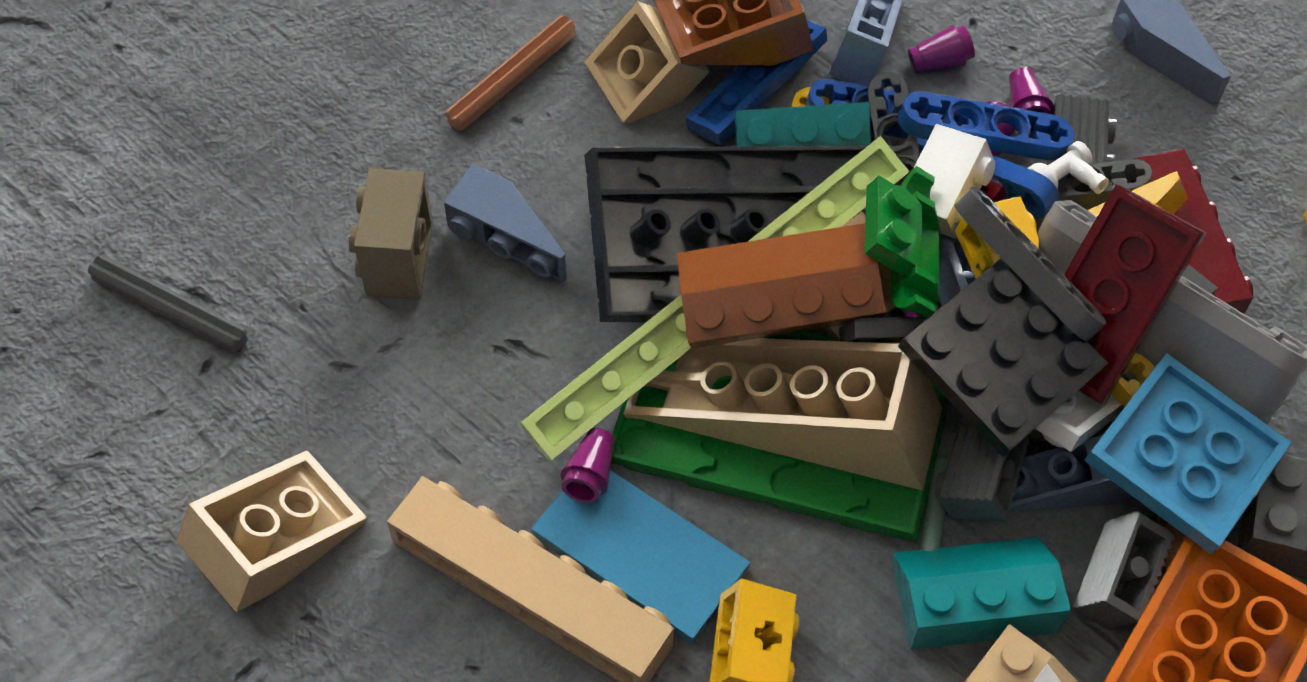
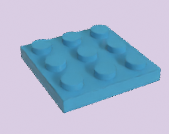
(1188, 453)

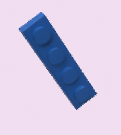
(746, 89)

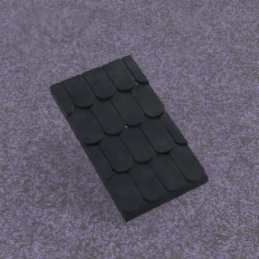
(682, 200)

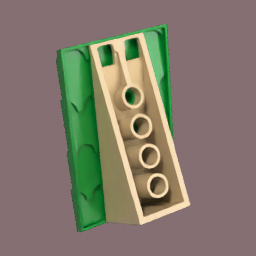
(794, 426)

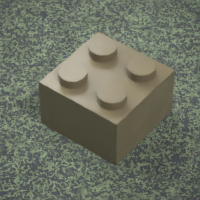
(392, 233)

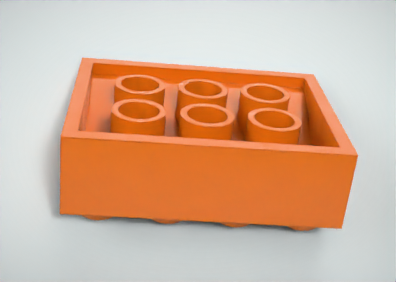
(1218, 622)

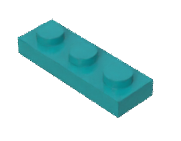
(804, 126)

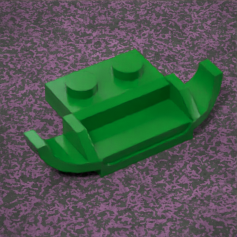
(905, 237)

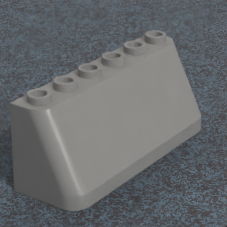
(1198, 329)

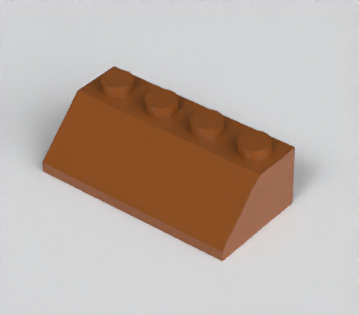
(778, 286)

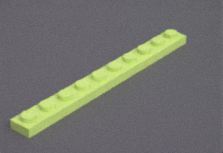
(664, 336)

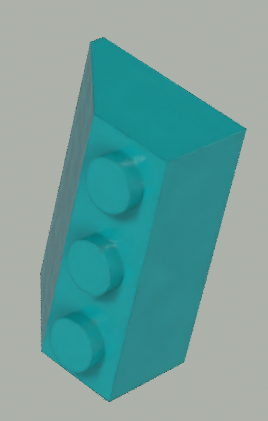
(979, 590)

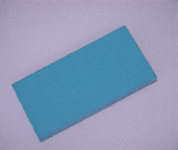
(645, 552)

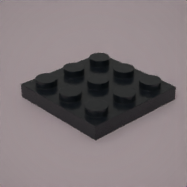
(1002, 356)

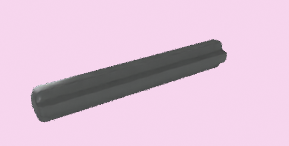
(168, 304)

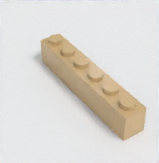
(531, 583)

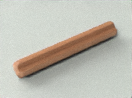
(510, 73)

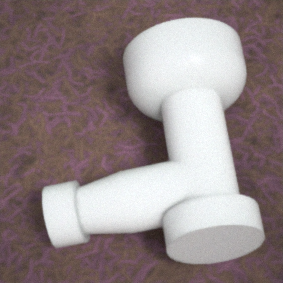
(1077, 163)

